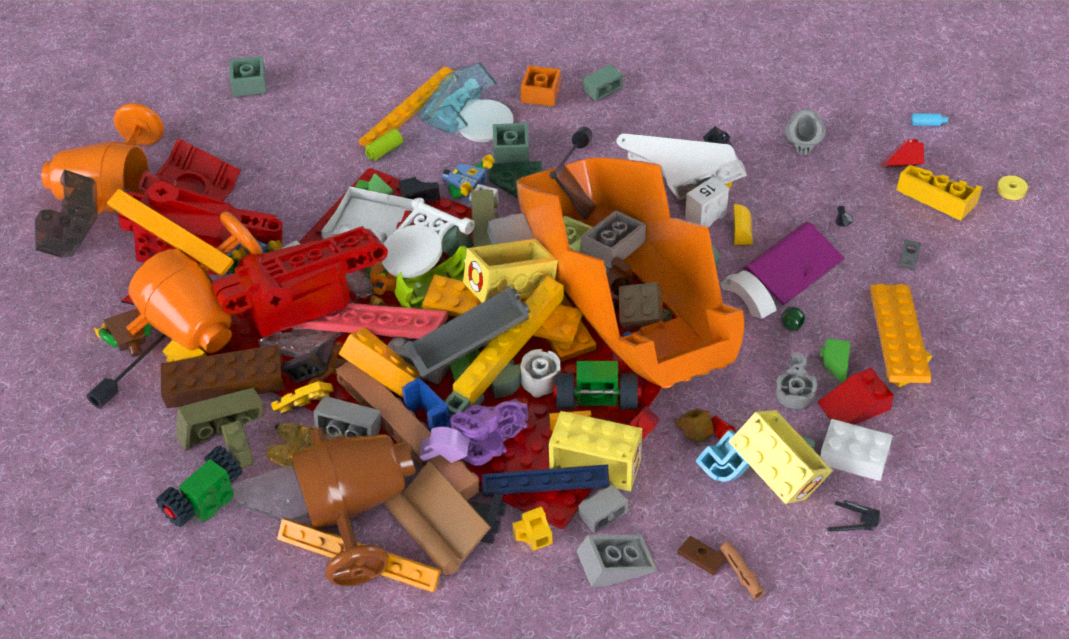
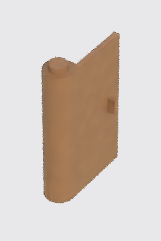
(438, 519)

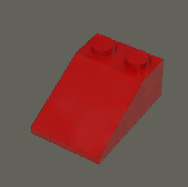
(858, 398)

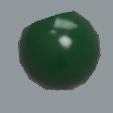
(792, 318)

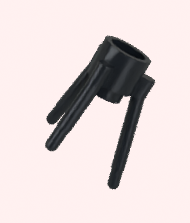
(868, 515)

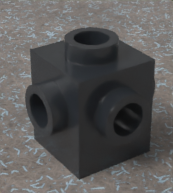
(717, 135)

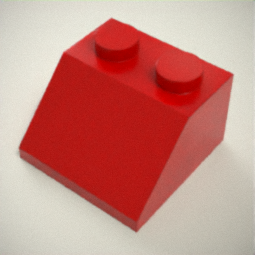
(906, 154)

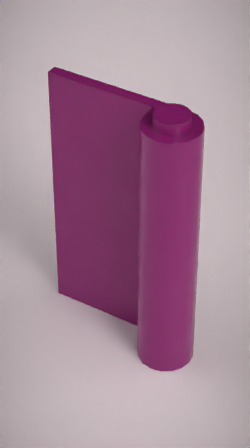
(794, 262)

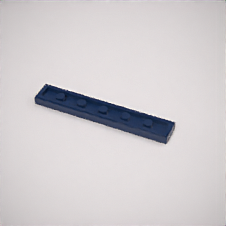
(546, 480)

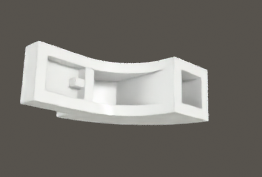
(752, 292)

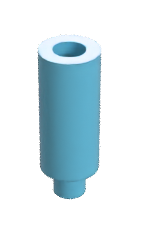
(928, 119)

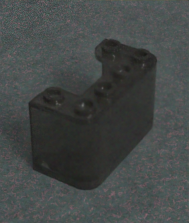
(65, 230)

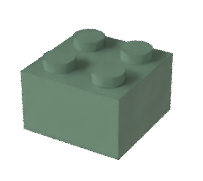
(247, 76)
(511, 143)

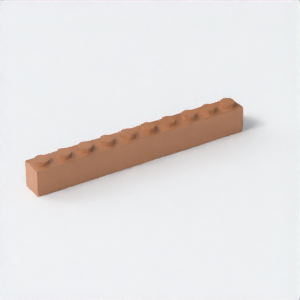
(403, 425)

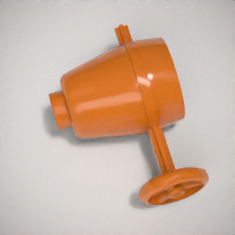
(110, 163)
(177, 294)

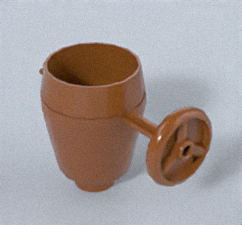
(344, 481)

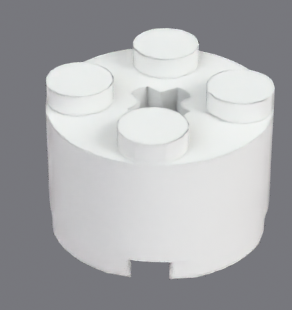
(539, 372)

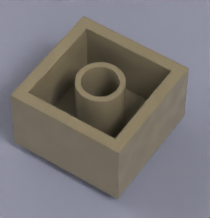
(640, 305)

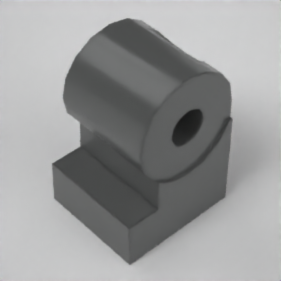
(909, 256)

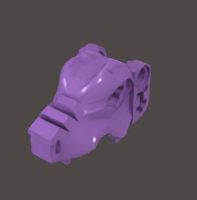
(489, 428)

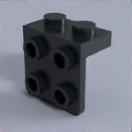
(492, 515)

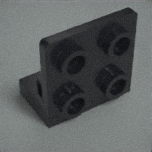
(310, 364)

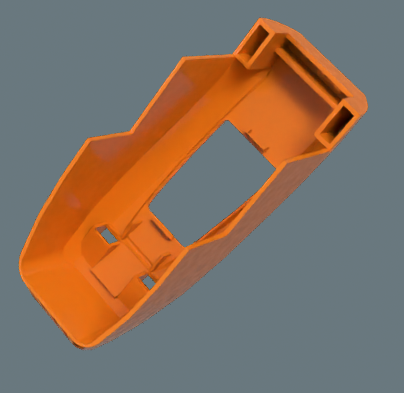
(674, 255)

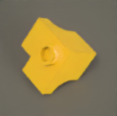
(533, 529)

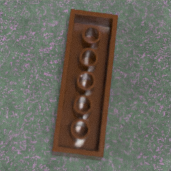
(222, 374)

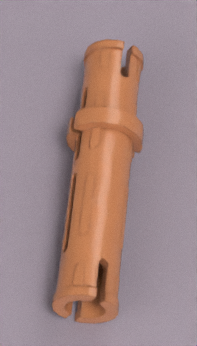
(746, 576)

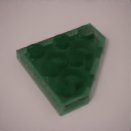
(506, 174)

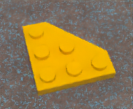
(303, 396)

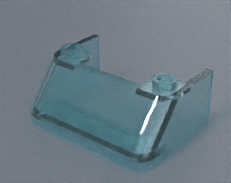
(452, 95)

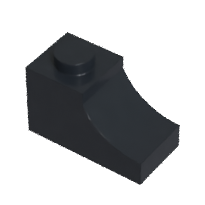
(413, 188)

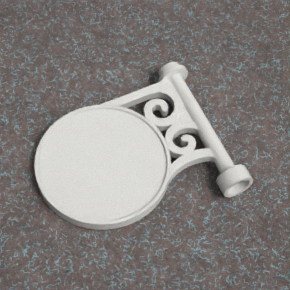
(481, 117)
(417, 246)

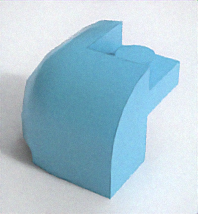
(722, 460)

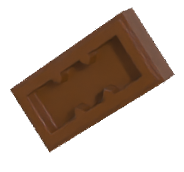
(701, 555)

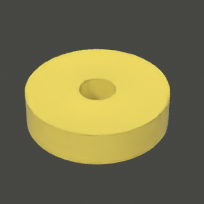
(1017, 192)

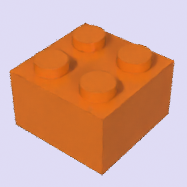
(541, 85)

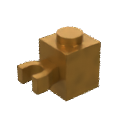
(696, 425)

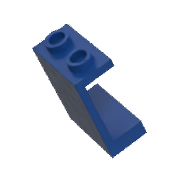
(419, 395)

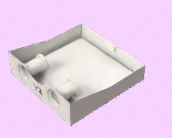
(367, 209)

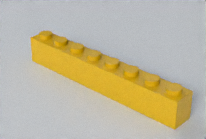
(505, 347)

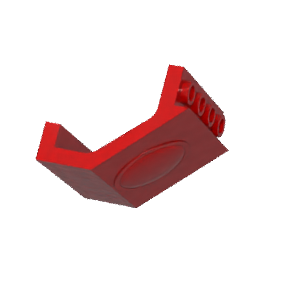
(194, 171)

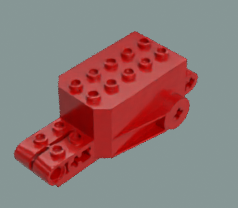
(196, 215)
(297, 281)

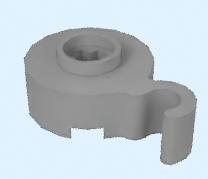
(795, 387)

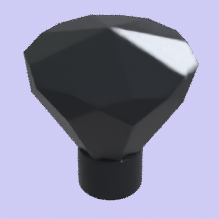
(843, 217)

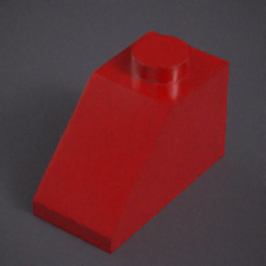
(646, 420)

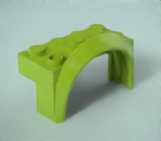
(413, 290)

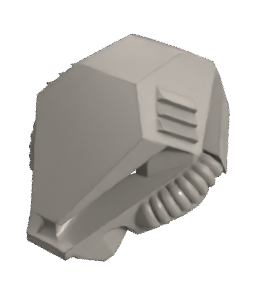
(805, 130)

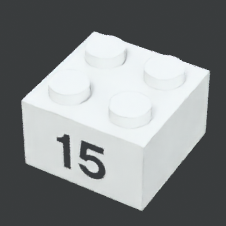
(707, 202)

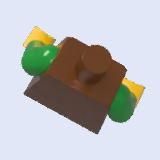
(117, 335)

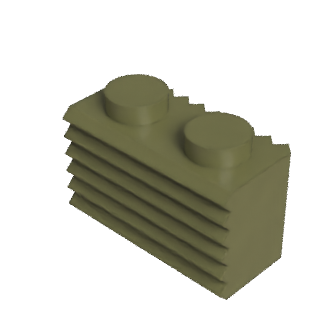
(237, 443)

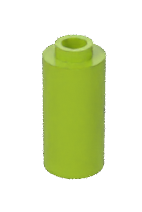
(384, 145)

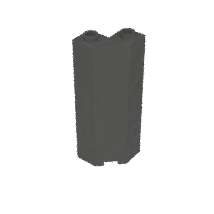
(467, 332)

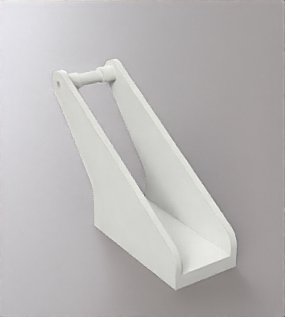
(685, 162)

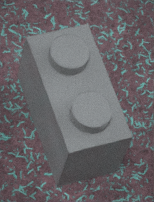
(603, 508)

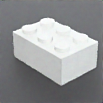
(856, 449)

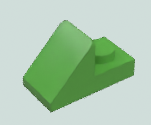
(376, 184)

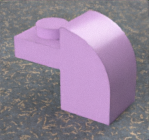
(444, 442)

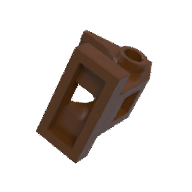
(618, 276)

